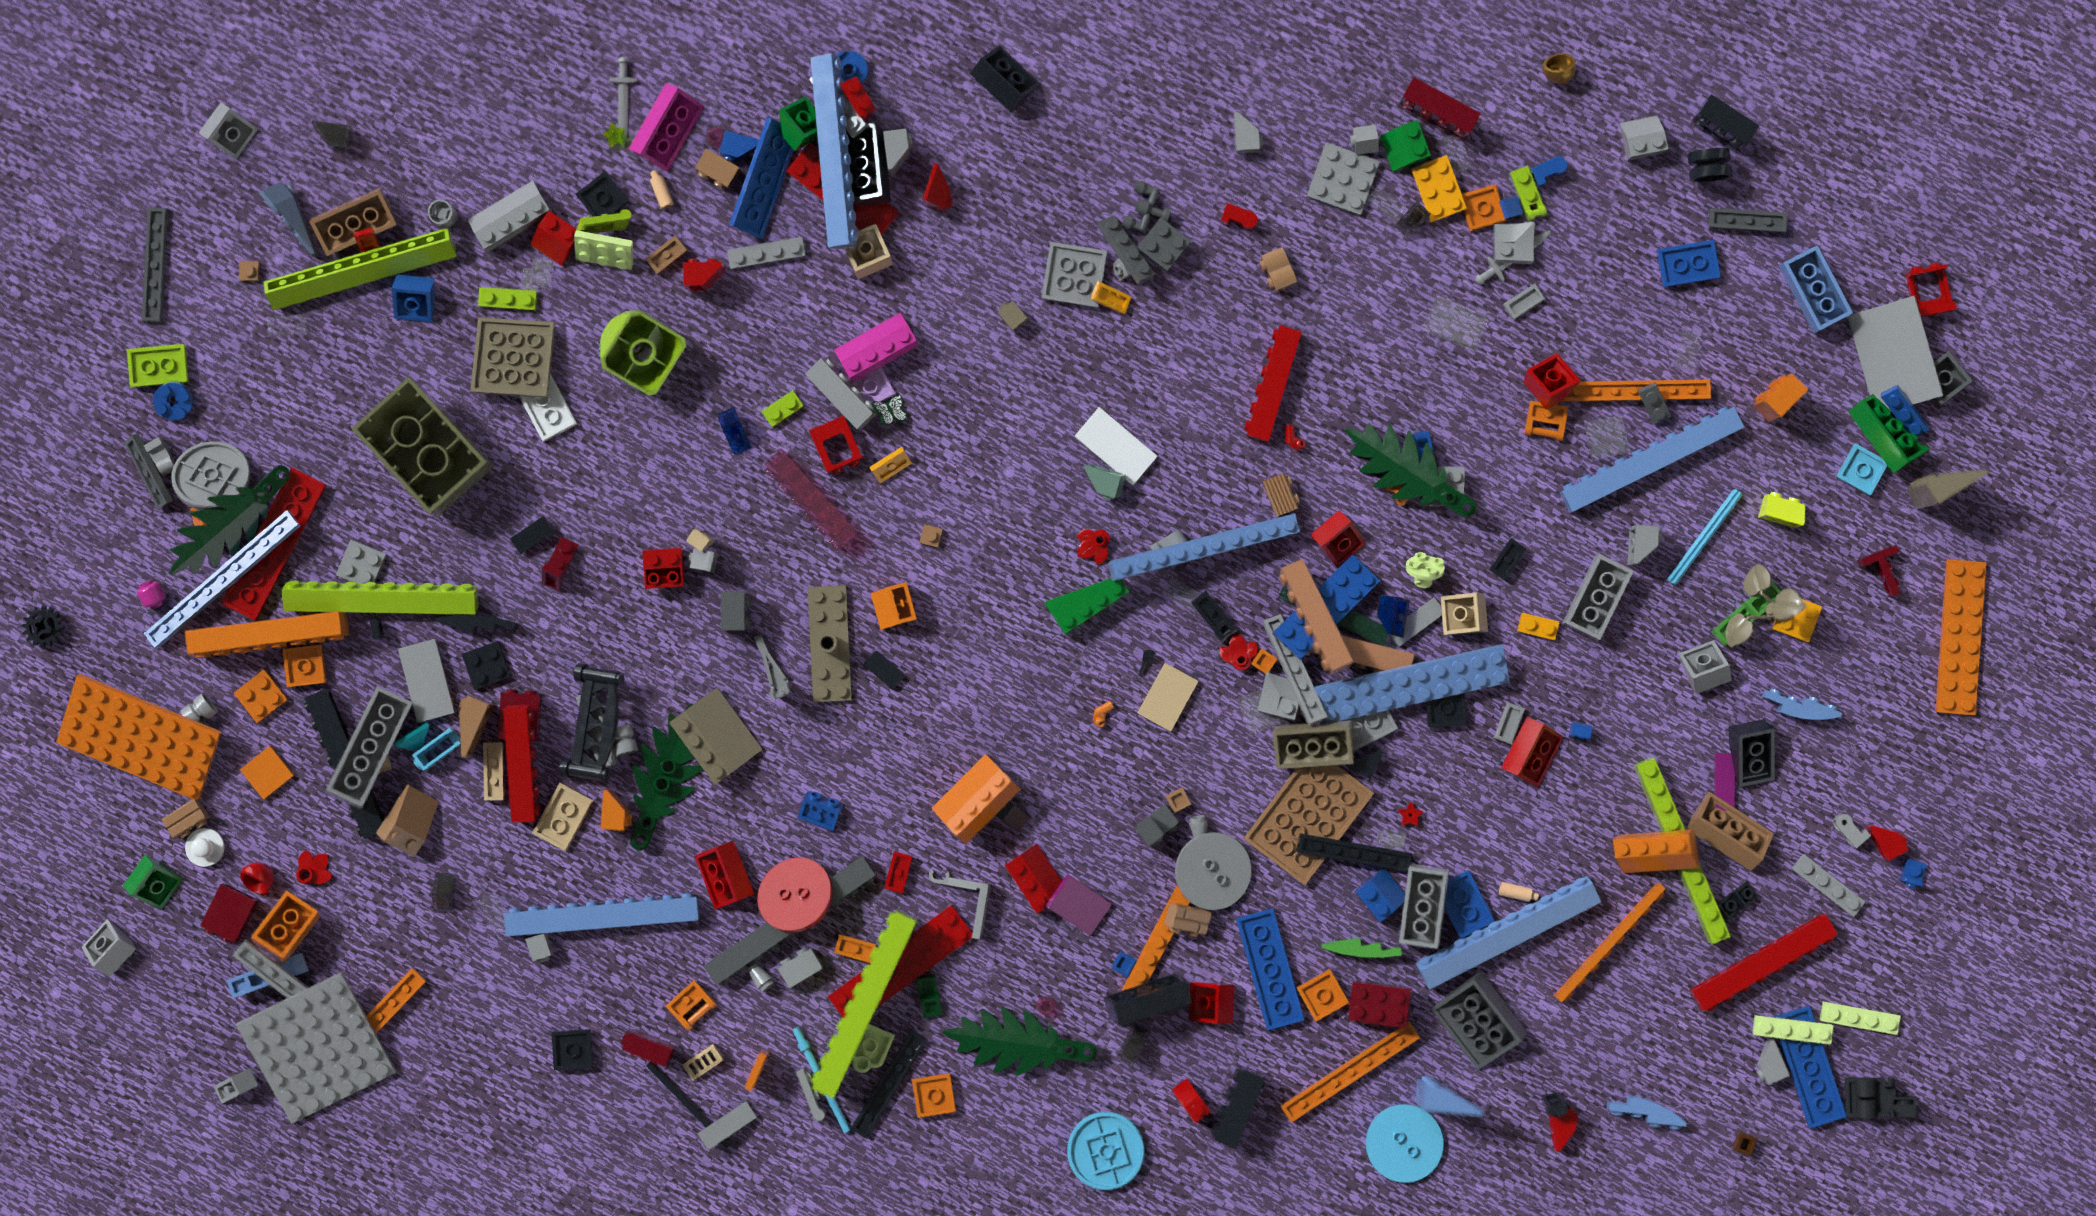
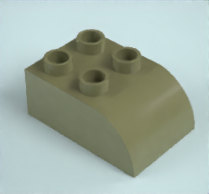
(422, 447)

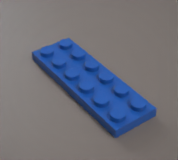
(762, 181)
(1340, 594)
(1269, 969)
(1811, 1075)

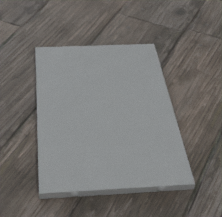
(1895, 350)

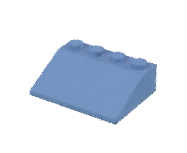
(1436, 1097)

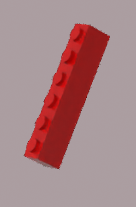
(1273, 383)
(521, 763)

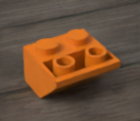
(893, 606)

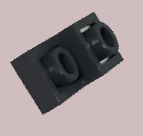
(532, 535)
(1736, 900)

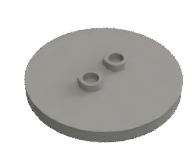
(209, 471)
(1213, 871)

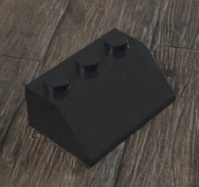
(1004, 78)

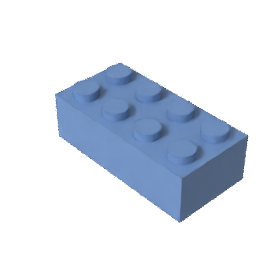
(1815, 289)

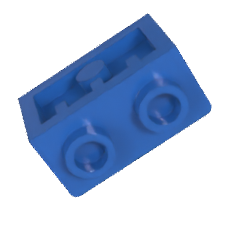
(820, 810)

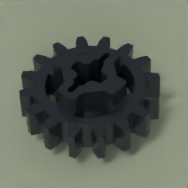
(46, 619)

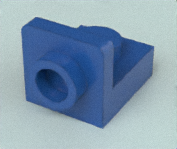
(1913, 873)

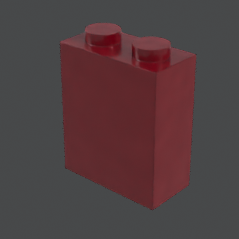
(512, 697)
(229, 913)
(648, 1047)

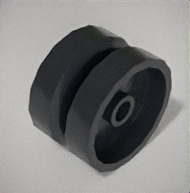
(1709, 165)

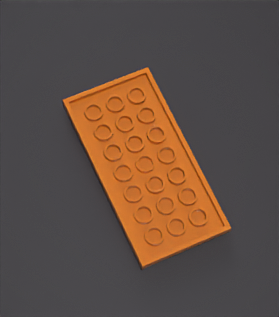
(138, 737)

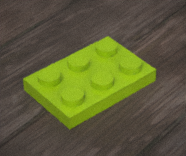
(157, 365)

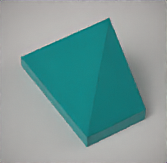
(414, 739)

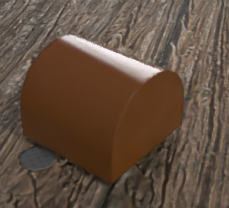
(1744, 1143)

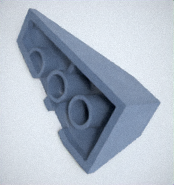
(285, 204)

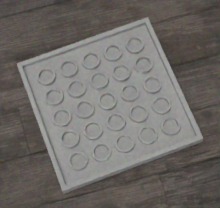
(316, 1047)

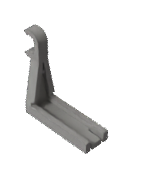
(777, 680)
(982, 900)

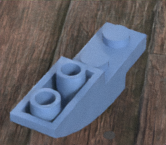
(1808, 709)
(251, 981)
(1654, 1113)

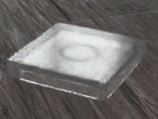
(1606, 437)

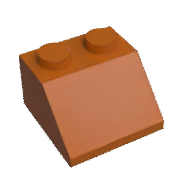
(614, 813)

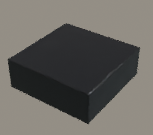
(377, 629)

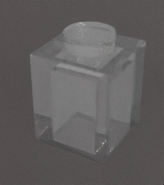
(1391, 839)

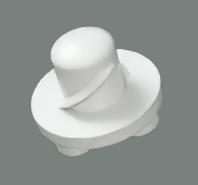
(204, 847)

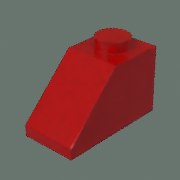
(1888, 842)
(1191, 1100)
(1563, 1128)

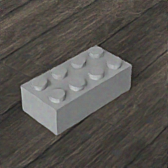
(1597, 597)
(1424, 906)

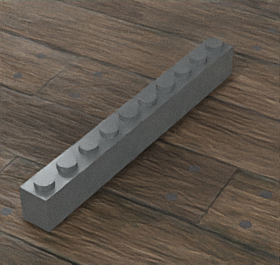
(767, 937)

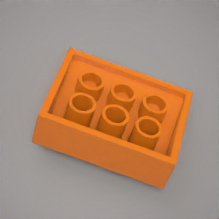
(975, 799)

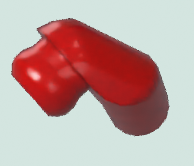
(1292, 440)

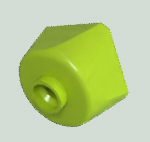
(654, 359)

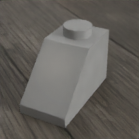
(1246, 135)
(703, 560)
(1771, 1064)
(235, 1085)

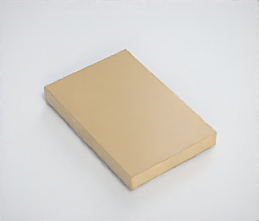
(1167, 697)
(562, 816)

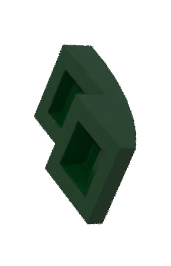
(929, 995)

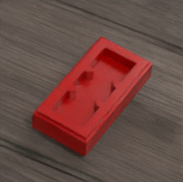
(366, 240)

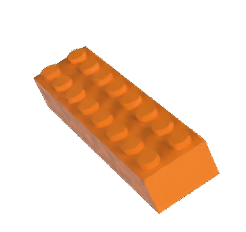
(267, 633)

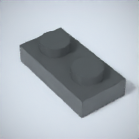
(1654, 403)

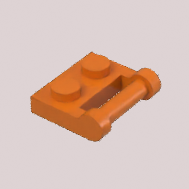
(1555, 415)
(686, 1000)

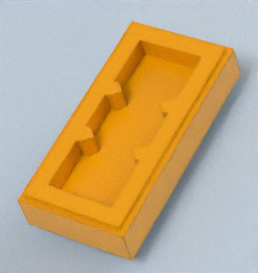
(1110, 298)

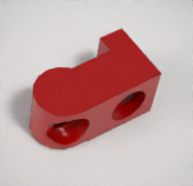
(1240, 216)

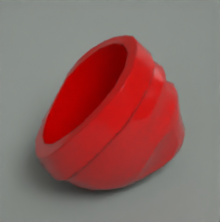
(257, 877)

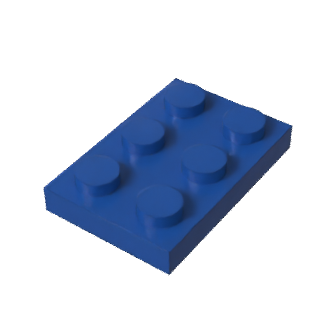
(1688, 263)
(1466, 905)

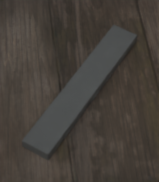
(154, 264)

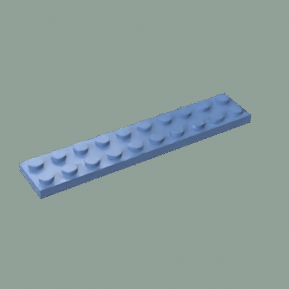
(1413, 684)

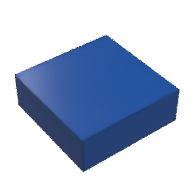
(1511, 207)
(1124, 964)

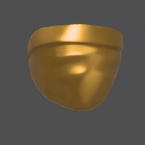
(1559, 68)

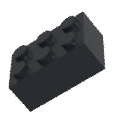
(1725, 123)

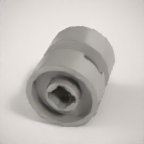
(442, 213)
(200, 710)
(623, 742)

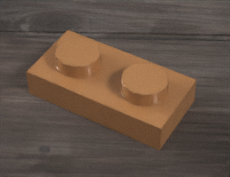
(666, 254)

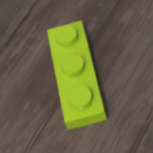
(507, 298)

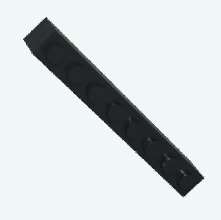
(335, 740)

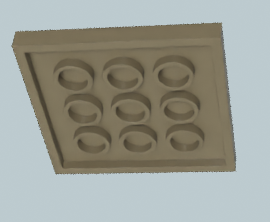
(512, 357)

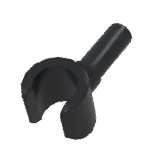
(1148, 655)

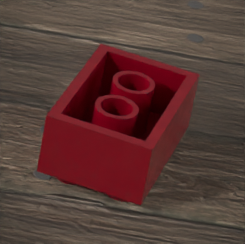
(1380, 1004)

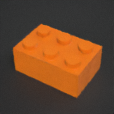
(1779, 397)
(285, 927)

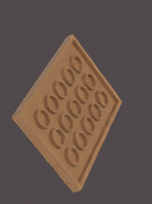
(1310, 802)

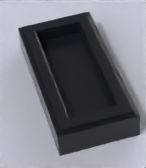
(884, 670)

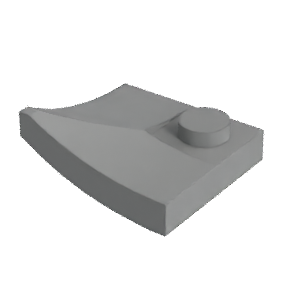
(1514, 243)
(1278, 698)

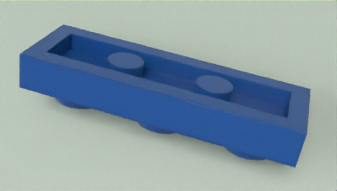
(1904, 410)

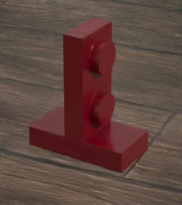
(558, 564)
(1884, 568)

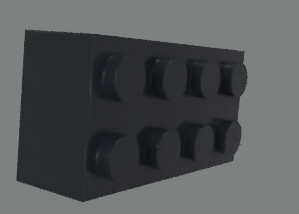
(1147, 1000)
(1238, 1107)

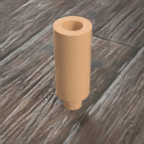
(661, 190)
(1517, 892)

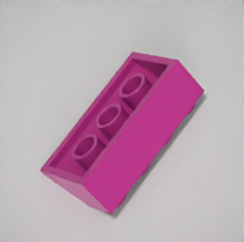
(666, 127)
(876, 347)

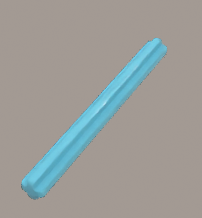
(1704, 537)

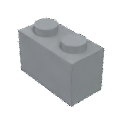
(800, 967)

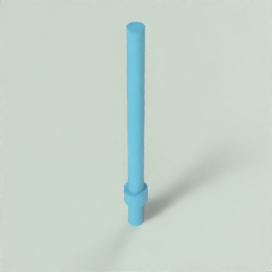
(804, 1046)

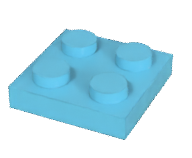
(1861, 469)

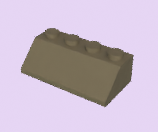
(1314, 744)

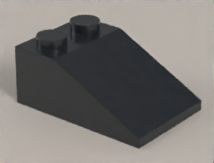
(1753, 752)

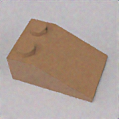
(473, 719)
(409, 821)

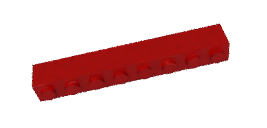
(1763, 962)

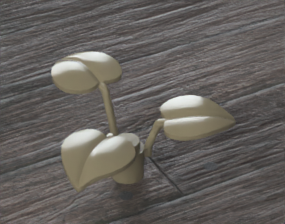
(1786, 606)

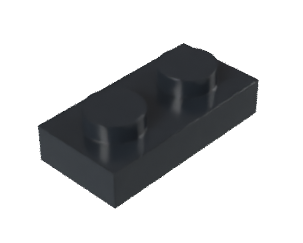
(1507, 559)
(1554, 1104)

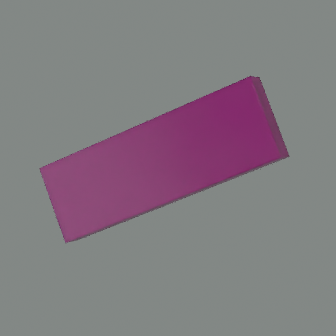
(1724, 779)

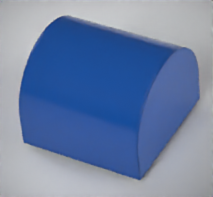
(1580, 731)

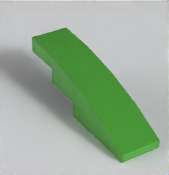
(1751, 607)
(1354, 948)

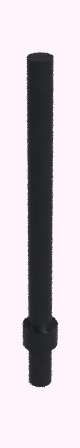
(683, 1099)

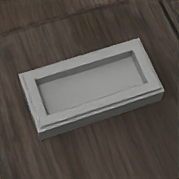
(1524, 301)
(1509, 723)

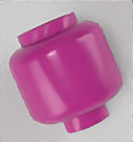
(151, 594)

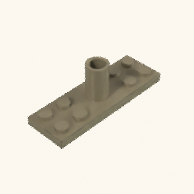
(829, 666)

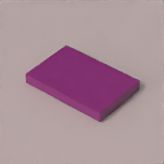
(1078, 904)

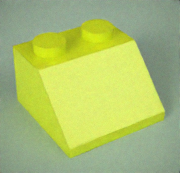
(1782, 511)

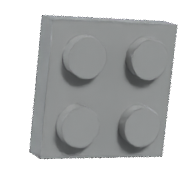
(361, 563)

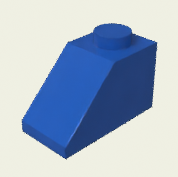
(737, 146)

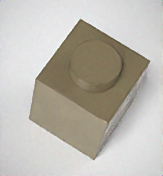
(1012, 315)

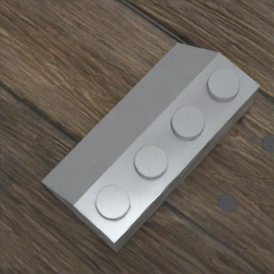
(509, 216)

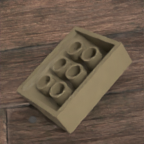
(1937, 488)
(715, 736)

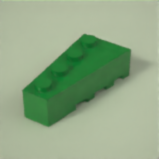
(1886, 433)
(1079, 606)

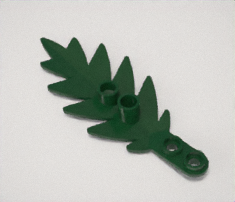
(1405, 468)
(226, 524)
(659, 789)
(1015, 1042)

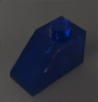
(734, 430)
(1393, 614)

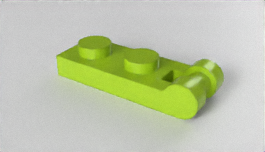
(1527, 193)
(604, 222)

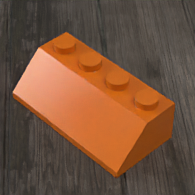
(1656, 851)

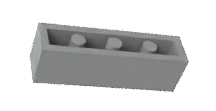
(841, 393)

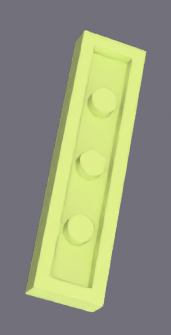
(1860, 1018)
(1792, 1029)

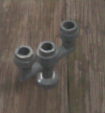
(1145, 208)

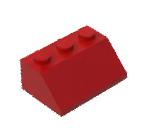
(1532, 752)
(724, 874)
(1034, 877)

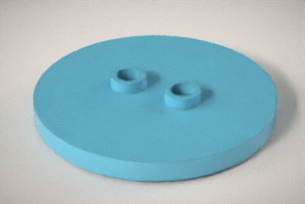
(1404, 1143)
(1105, 1150)

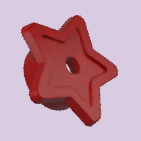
(1405, 814)

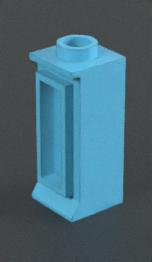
(420, 759)

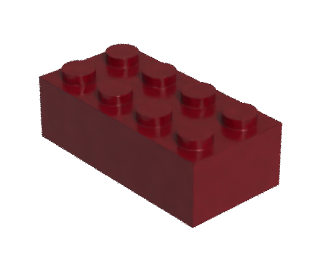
(1439, 109)

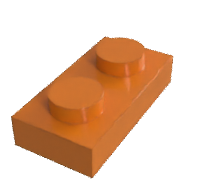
(854, 948)

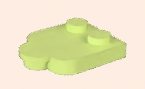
(872, 1049)

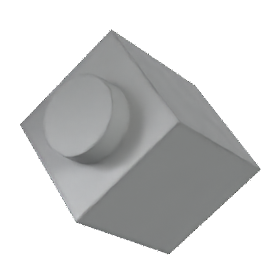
(1365, 139)
(539, 947)

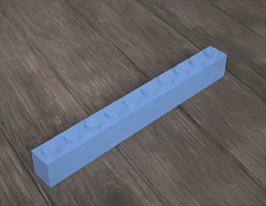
(833, 151)
(1648, 461)
(1203, 547)
(602, 915)
(1508, 932)

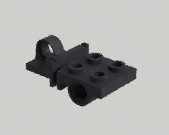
(1873, 1098)

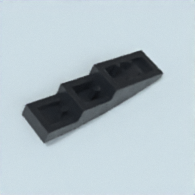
(471, 622)

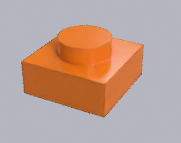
(1264, 661)

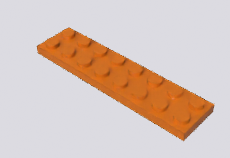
(1960, 637)

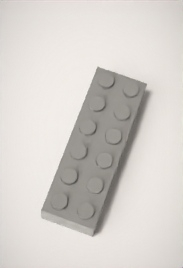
(368, 747)

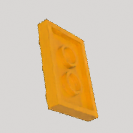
(1439, 188)

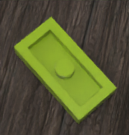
(782, 408)

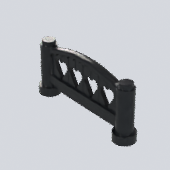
(581, 763)

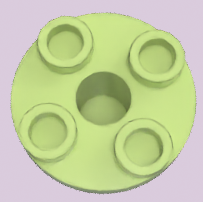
(1424, 569)

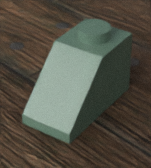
(1106, 481)

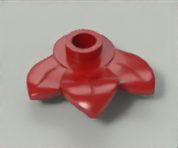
(1091, 547)
(1238, 649)
(315, 866)

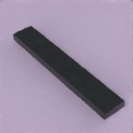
(1354, 852)
(888, 1083)

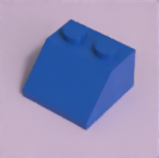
(413, 298)
(1381, 894)

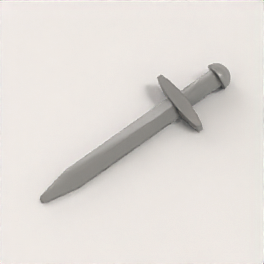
(623, 82)
(1496, 268)

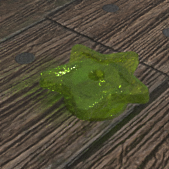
(619, 135)

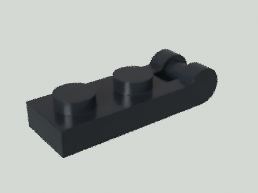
(1213, 616)

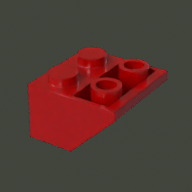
(701, 275)
(663, 568)

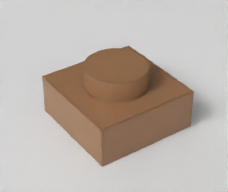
(249, 271)
(931, 535)
(1178, 800)

